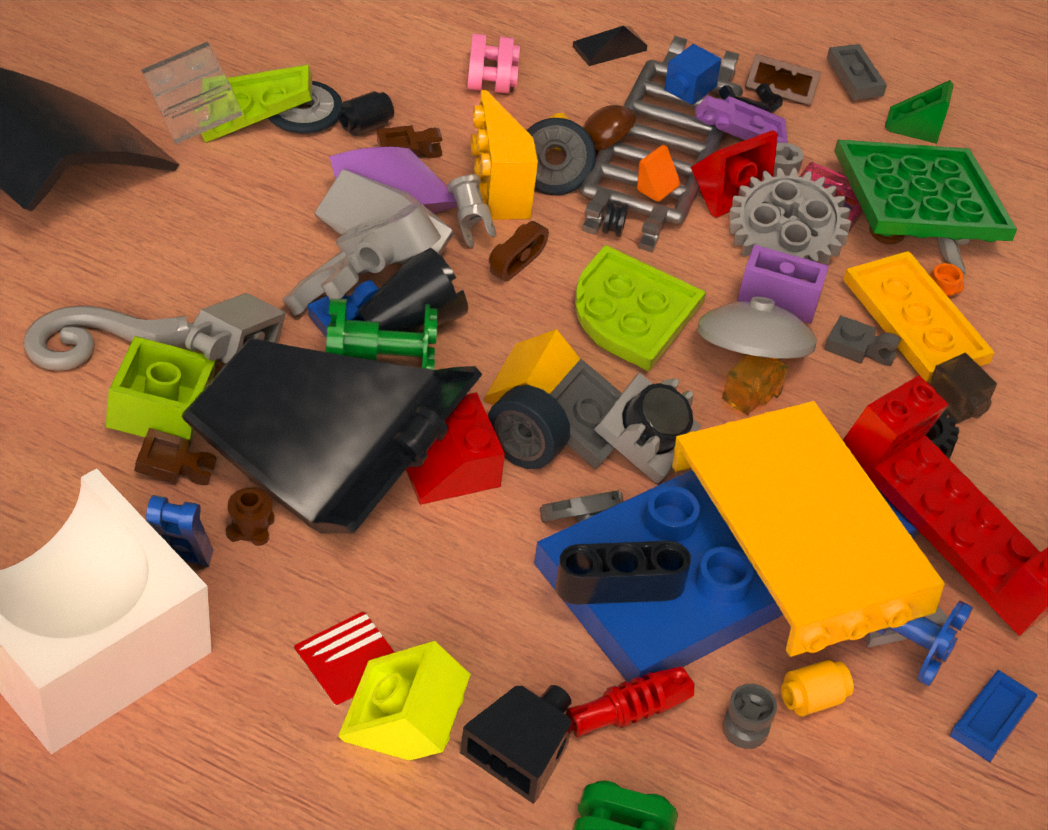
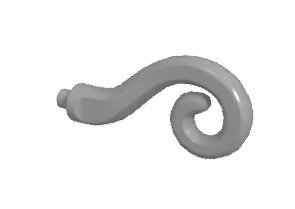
(70, 323)

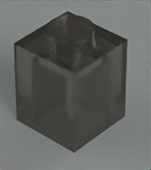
(963, 387)

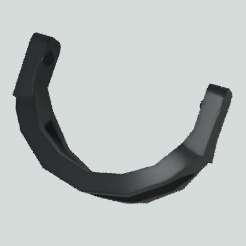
(770, 101)

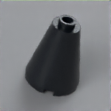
(402, 299)

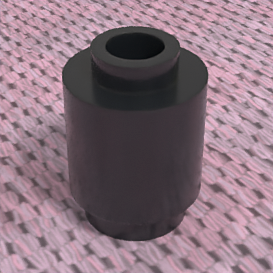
(366, 112)

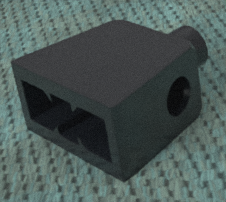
(520, 738)

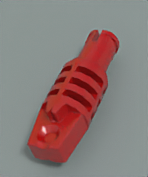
(633, 701)

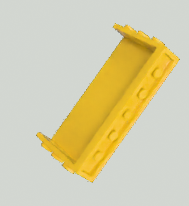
(812, 525)

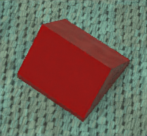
(729, 168)

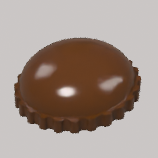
(609, 125)

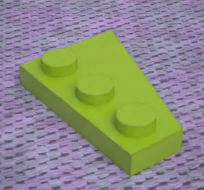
(264, 96)

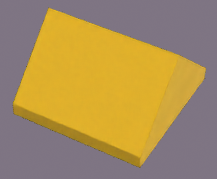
(534, 362)

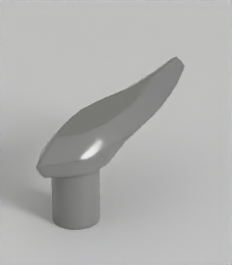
(951, 251)

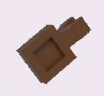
(417, 142)

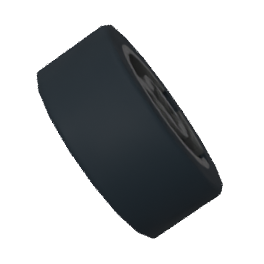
(530, 426)

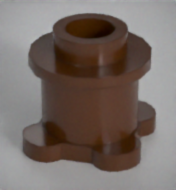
(250, 516)

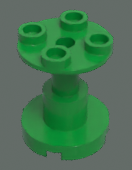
(366, 341)

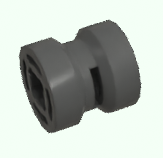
(749, 716)

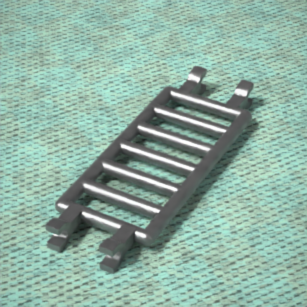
(686, 194)

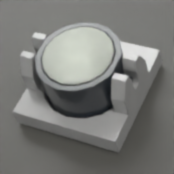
(647, 422)

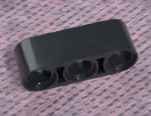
(622, 572)

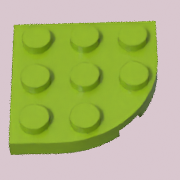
(633, 306)

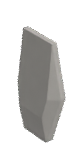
(363, 200)

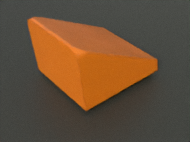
(657, 174)

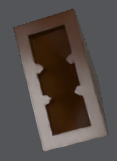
(784, 79)

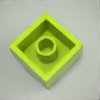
(156, 388)

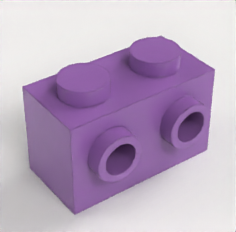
(784, 281)

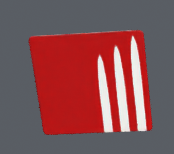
(341, 655)

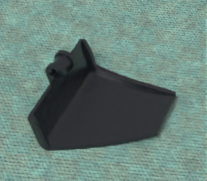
(52, 129)
(325, 426)

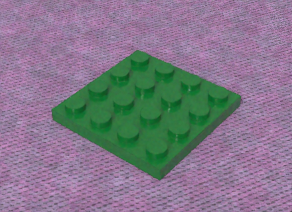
(924, 191)

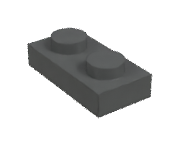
(856, 71)

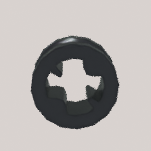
(615, 218)

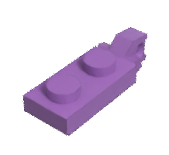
(740, 118)

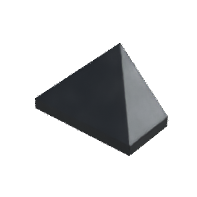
(609, 45)

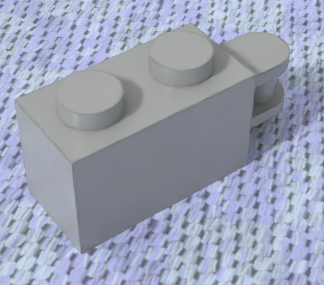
(227, 326)

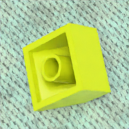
(406, 702)

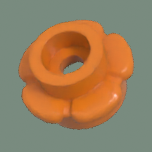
(948, 278)

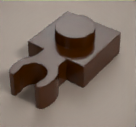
(168, 457)

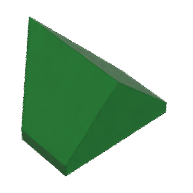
(922, 114)

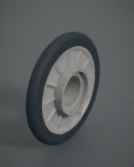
(322, 114)

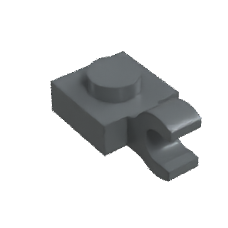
(857, 340)

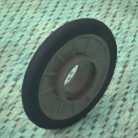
(579, 155)

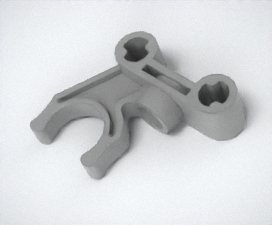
(365, 251)

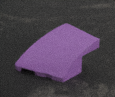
(400, 170)

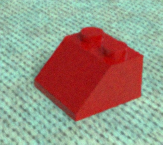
(465, 460)

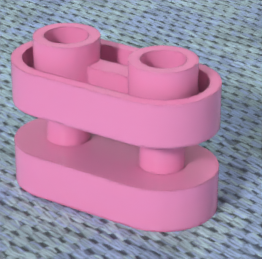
(507, 63)

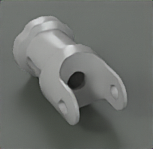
(470, 206)

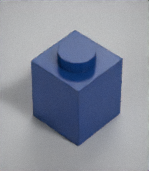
(692, 74)

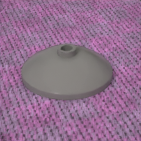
(757, 329)

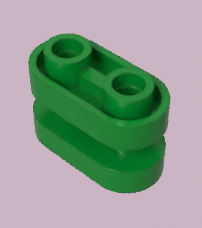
(610, 807)

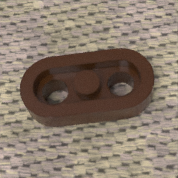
(518, 250)

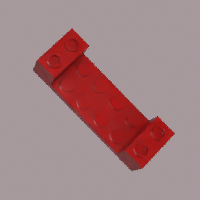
(946, 505)

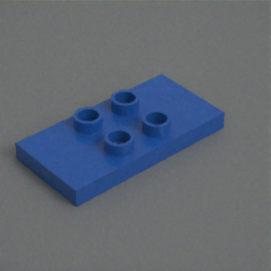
(721, 590)

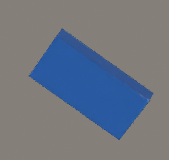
(993, 715)

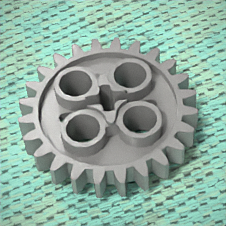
(797, 216)

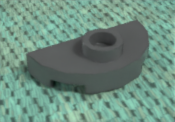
(580, 507)

